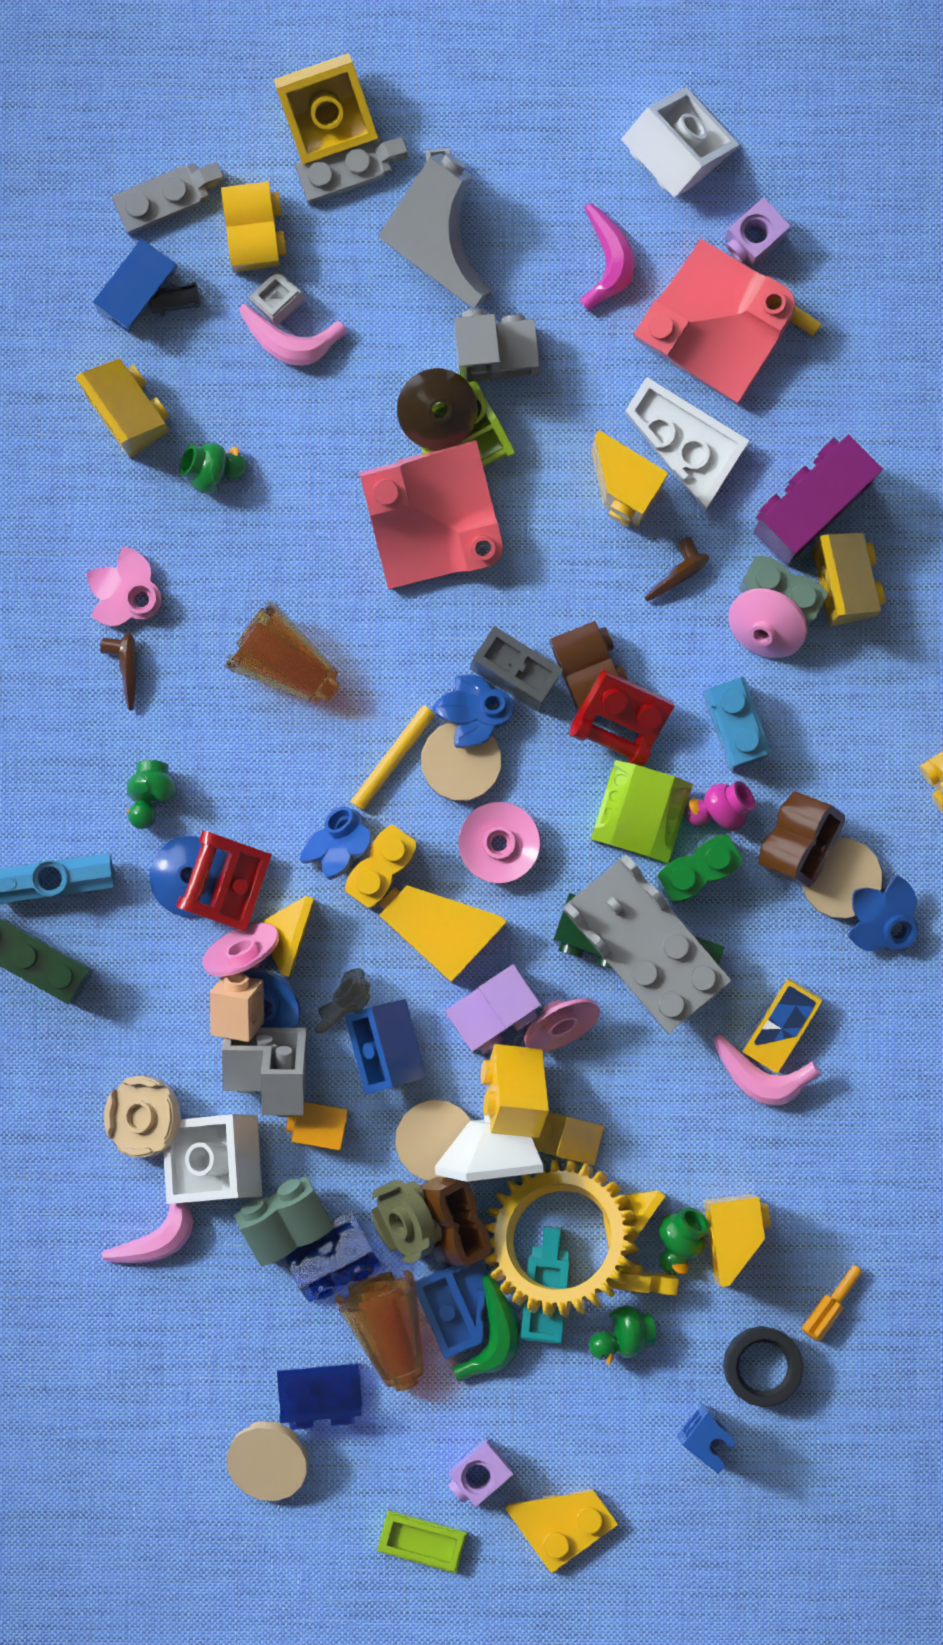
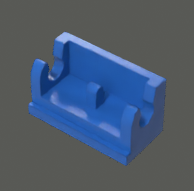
(134, 285)
(700, 1433)

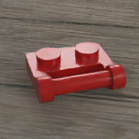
(628, 706)
(236, 883)

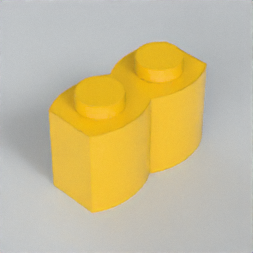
(251, 226)
(387, 858)

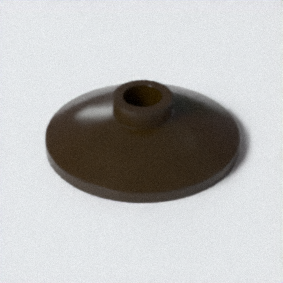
(416, 406)

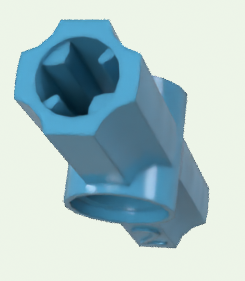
(78, 876)

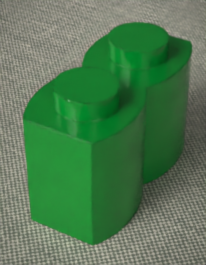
(707, 864)

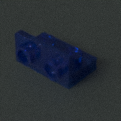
(333, 1259)
(320, 1394)

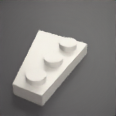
(686, 439)

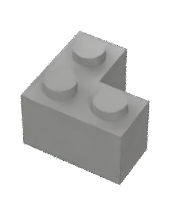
(495, 349)
(270, 1064)

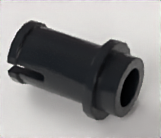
(175, 298)

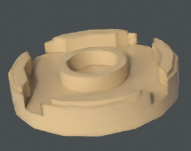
(459, 772)
(846, 868)
(142, 1116)
(427, 1134)
(267, 1461)

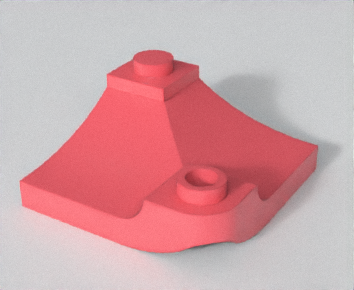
(717, 321)
(432, 514)

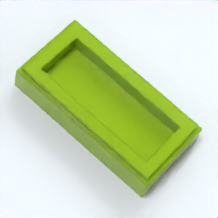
(421, 1541)

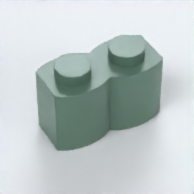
(773, 575)
(283, 1221)

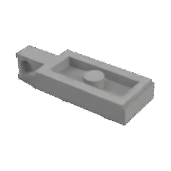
(349, 168)
(166, 196)

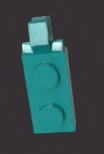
(550, 1268)

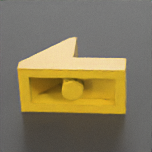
(569, 1138)

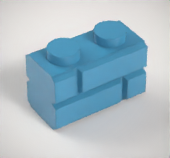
(736, 723)

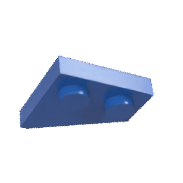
(454, 1305)

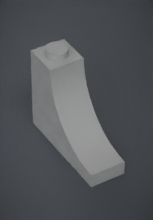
(428, 229)

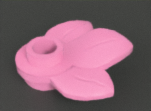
(119, 588)

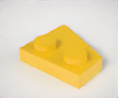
(562, 1524)

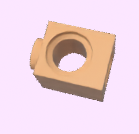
(237, 1007)

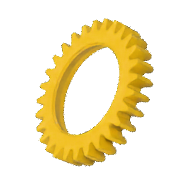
(515, 1205)

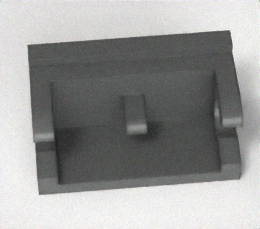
(515, 668)

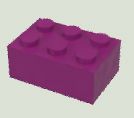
(816, 498)

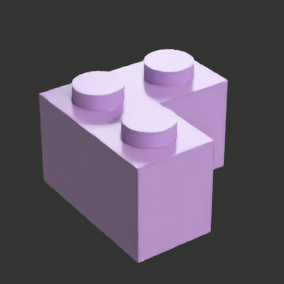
(492, 1009)

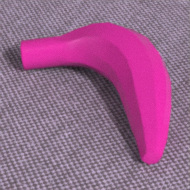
(618, 258)

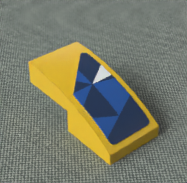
(782, 1025)

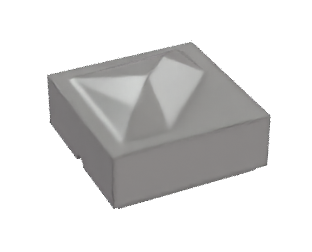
(276, 298)

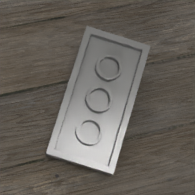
(646, 944)

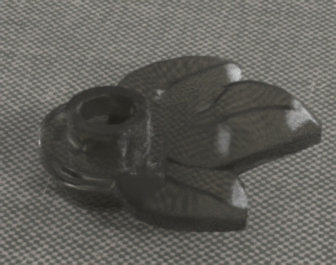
(349, 997)

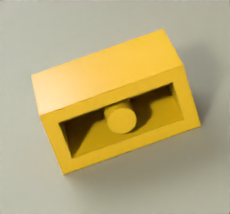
(515, 1090)

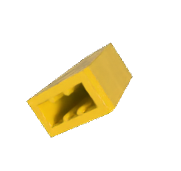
(440, 928)

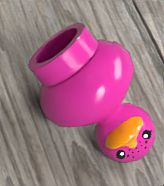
(723, 802)

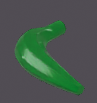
(502, 1340)

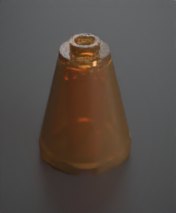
(283, 658)
(387, 1326)

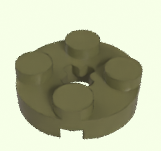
(405, 1220)

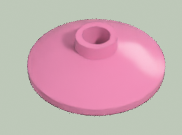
(767, 623)
(505, 821)
(240, 950)
(561, 1023)

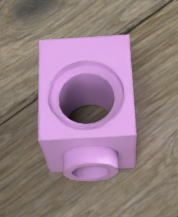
(766, 219)
(484, 1455)

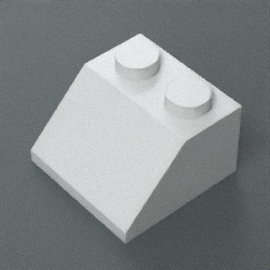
(679, 141)
(214, 1160)

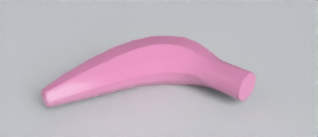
(287, 347)
(759, 1085)
(159, 1243)

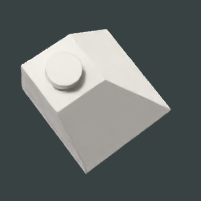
(487, 1155)

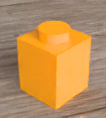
(319, 1126)

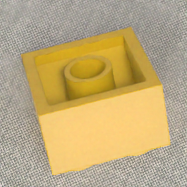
(325, 108)
(124, 406)
(625, 480)
(846, 574)
(734, 1233)

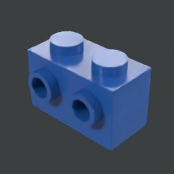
(386, 1047)

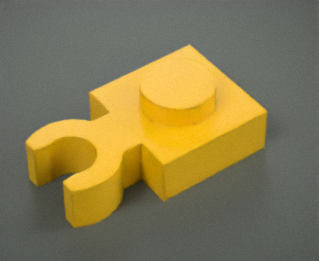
(643, 1281)

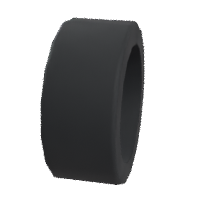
(788, 1385)

